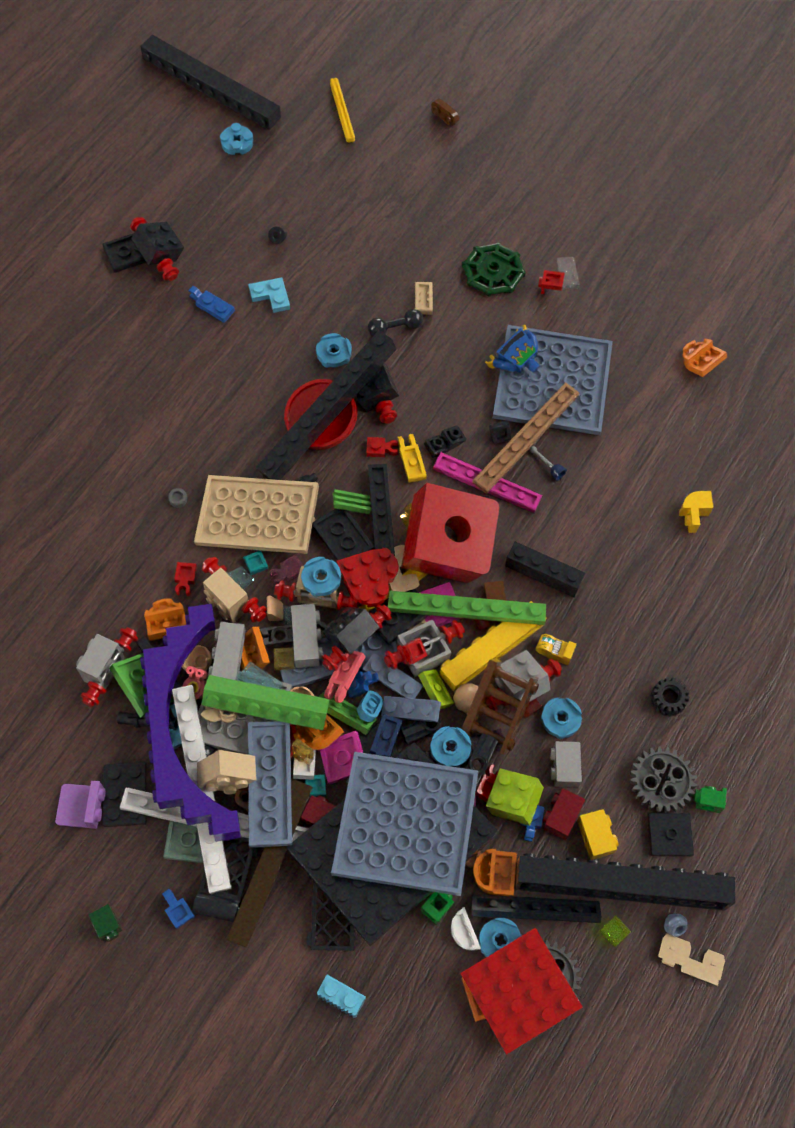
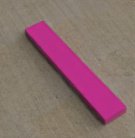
(503, 489)

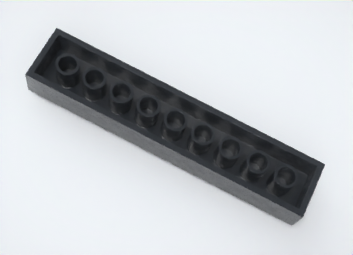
(624, 882)

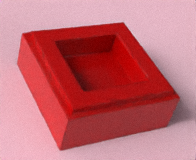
(414, 650)

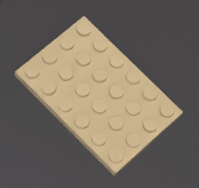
(257, 514)

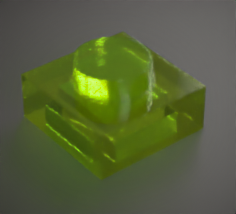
(615, 931)

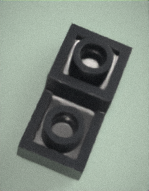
(445, 441)

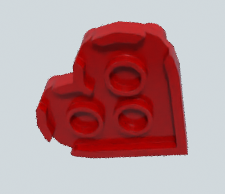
(369, 575)

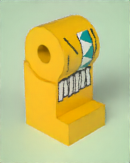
(555, 648)

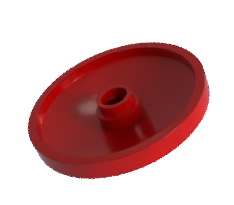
(304, 397)

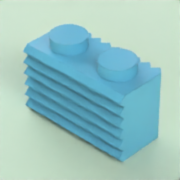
(341, 996)

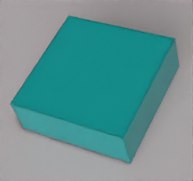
(255, 562)
(318, 785)

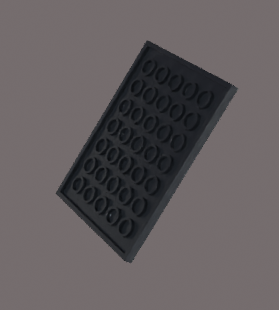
(369, 905)

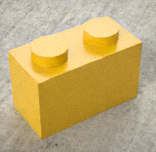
(597, 834)

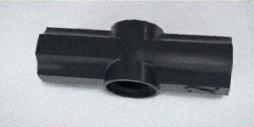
(482, 753)

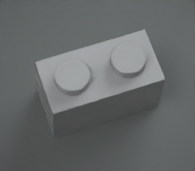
(566, 764)

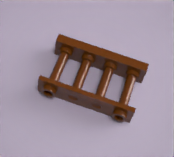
(487, 690)

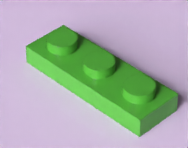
(348, 714)

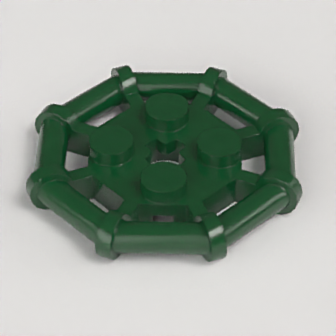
(490, 276)

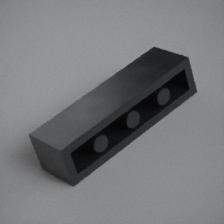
(544, 569)

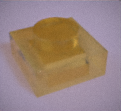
(284, 659)
(302, 752)

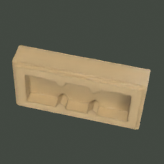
(424, 297)

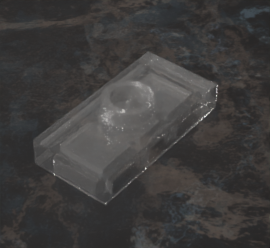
(568, 266)

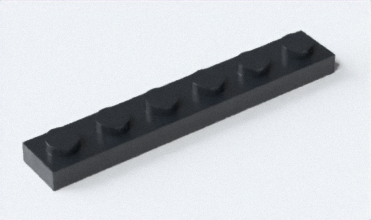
(381, 507)
(536, 908)

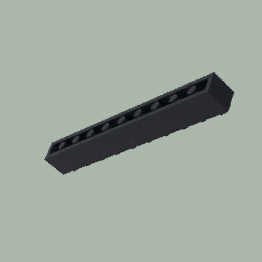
(211, 82)
(327, 407)

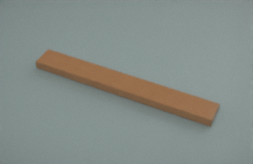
(525, 438)

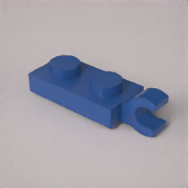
(211, 304)

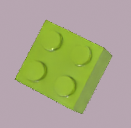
(514, 796)

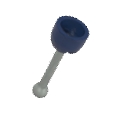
(557, 470)

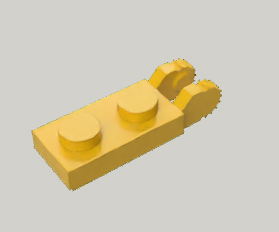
(412, 460)

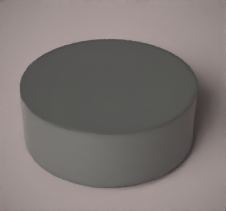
(177, 498)

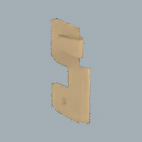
(400, 581)
(677, 951)

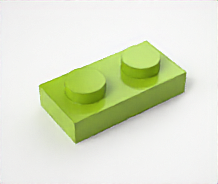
(435, 688)

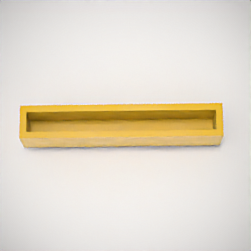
(475, 659)

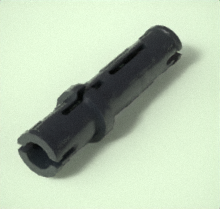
(134, 719)

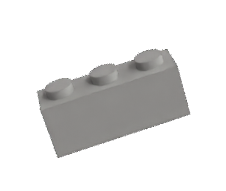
(306, 635)
(228, 650)

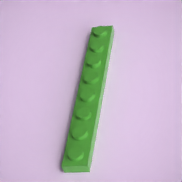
(467, 607)

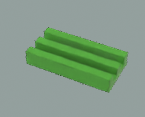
(351, 500)

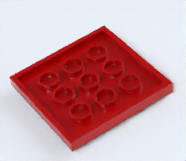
(521, 990)

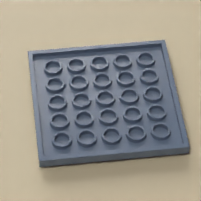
(562, 359)
(406, 823)

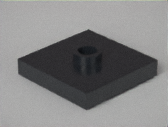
(670, 834)

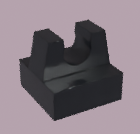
(500, 432)

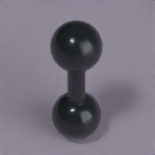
(413, 319)

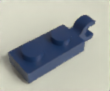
(386, 736)

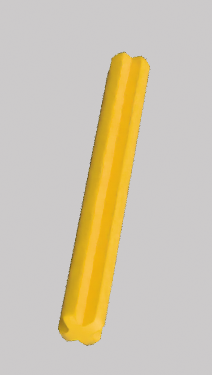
(342, 110)

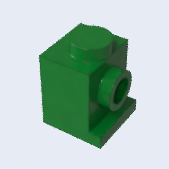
(710, 799)
(431, 912)

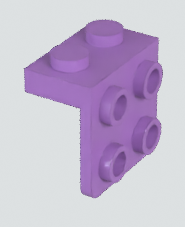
(80, 805)

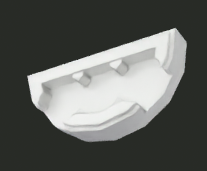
(463, 931)

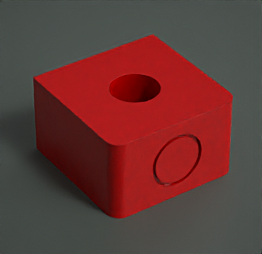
(430, 549)

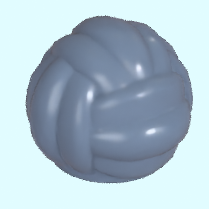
(675, 924)

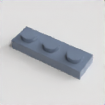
(393, 679)
(411, 708)

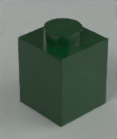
(105, 923)

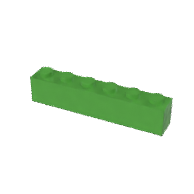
(265, 702)

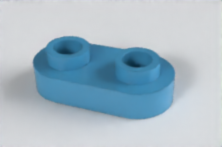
(370, 706)

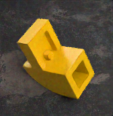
(696, 505)

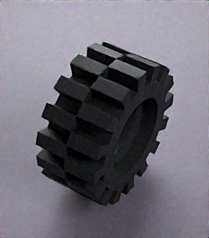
(661, 704)

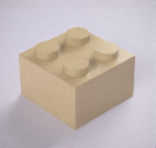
(226, 771)

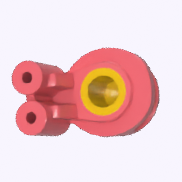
(196, 678)

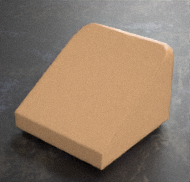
(274, 609)

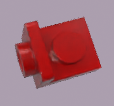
(551, 280)

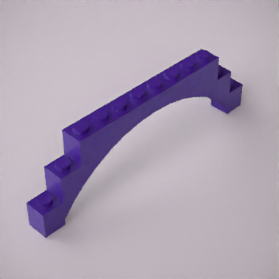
(172, 782)

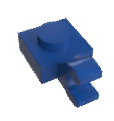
(360, 683)
(536, 823)
(179, 911)

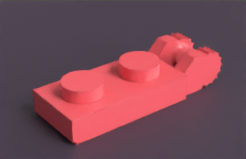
(344, 676)

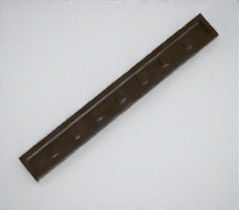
(265, 875)

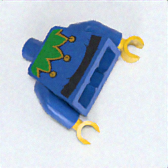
(517, 352)

